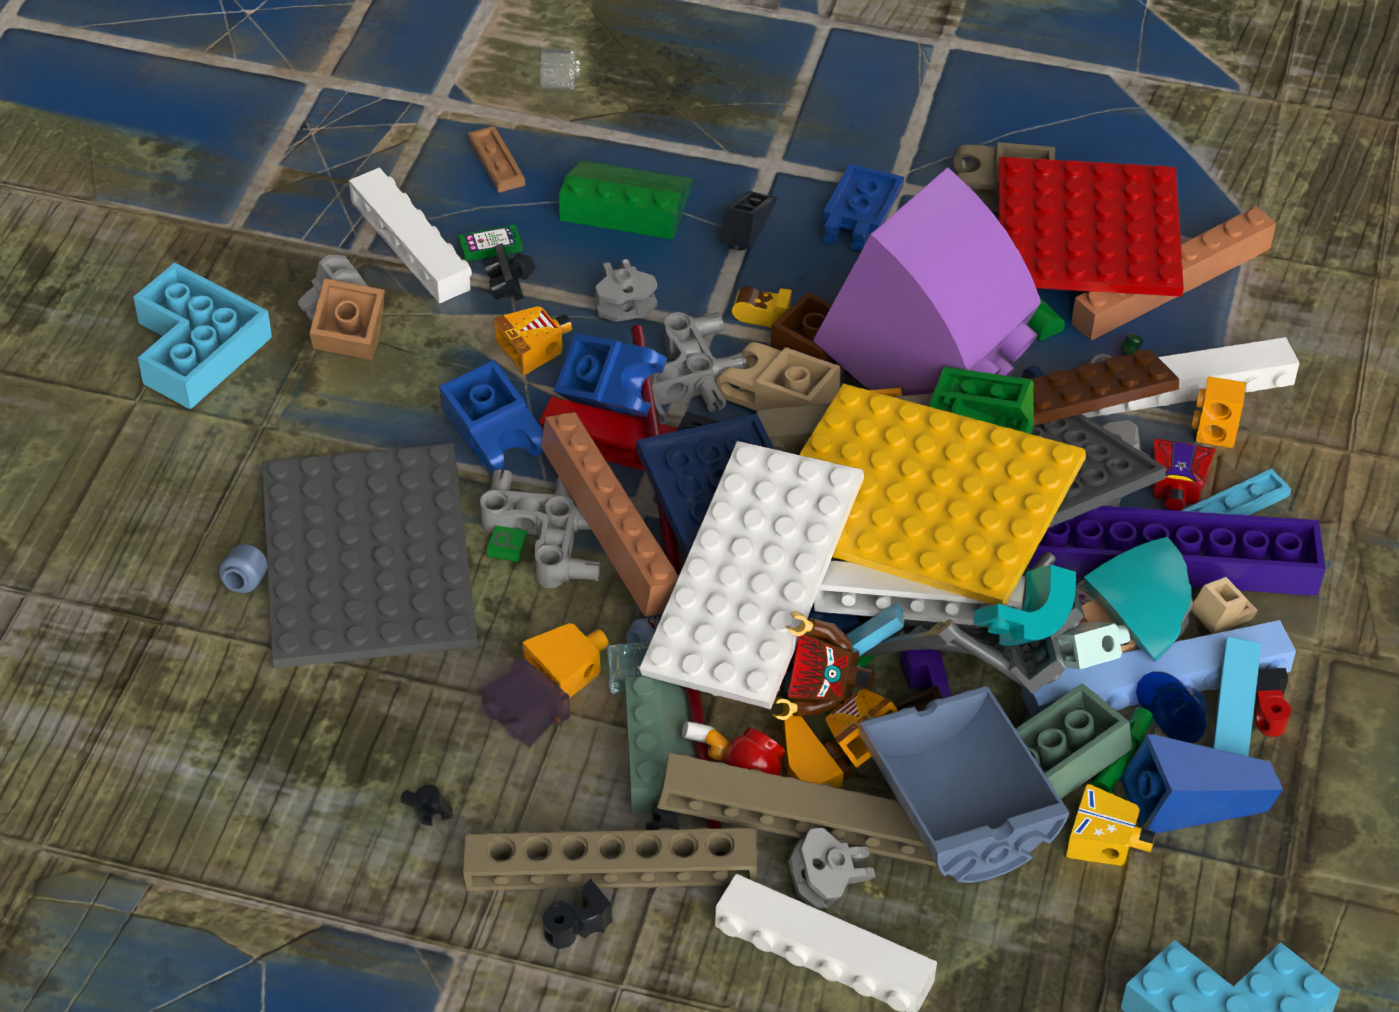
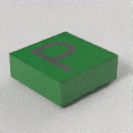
(507, 543)

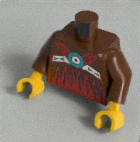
(822, 669)

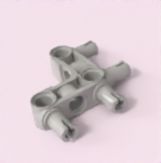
(693, 367)
(550, 518)

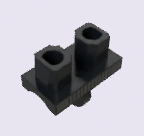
(511, 270)

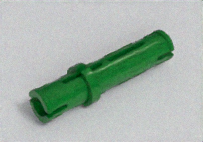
(1139, 724)

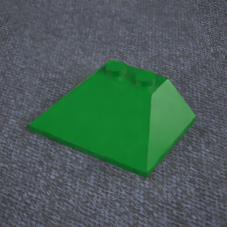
(986, 397)

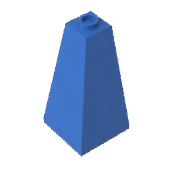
(1195, 785)

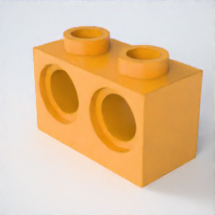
(1220, 411)

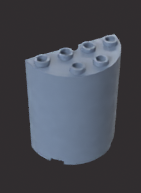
(966, 784)

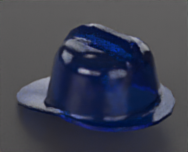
(1175, 706)

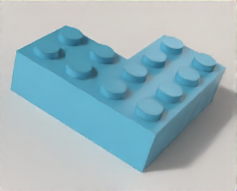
(202, 333)
(1185, 984)

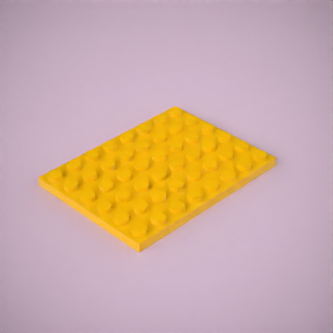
(942, 492)

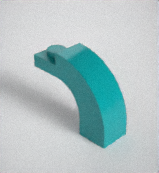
(1044, 611)

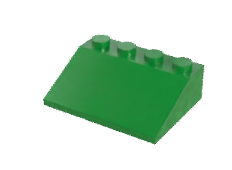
(624, 199)

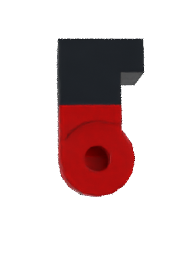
(1270, 707)

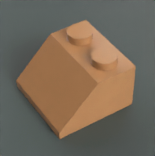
(347, 319)

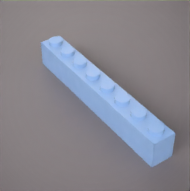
(1191, 661)

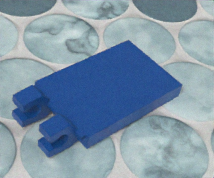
(860, 203)

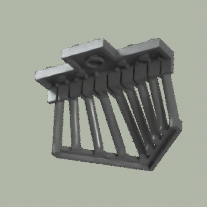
(1026, 664)

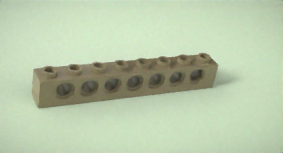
(628, 869)

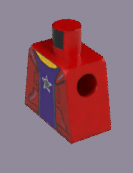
(1186, 472)

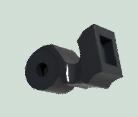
(565, 921)

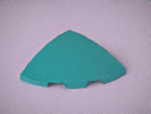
(1146, 593)

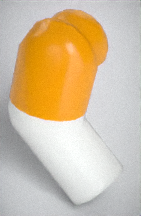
(707, 735)

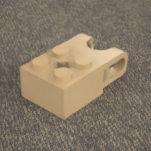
(779, 379)

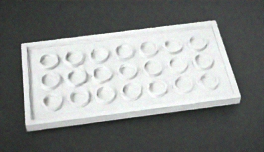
(749, 570)

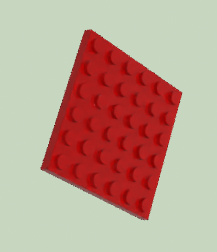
(1093, 224)

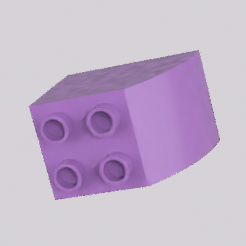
(932, 294)

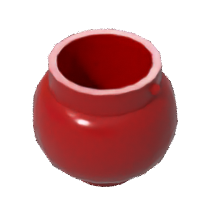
(755, 752)

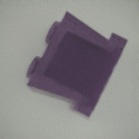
(525, 702)

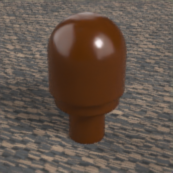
(839, 757)

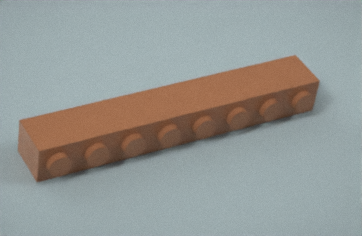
(1202, 260)
(609, 513)

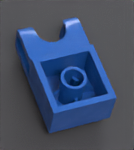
(608, 374)
(490, 415)

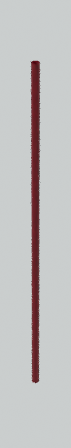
(671, 553)

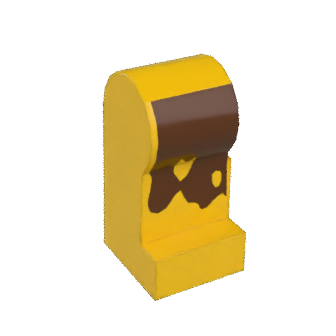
(760, 307)

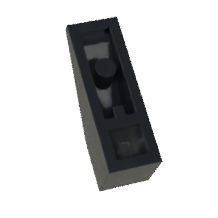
(746, 219)

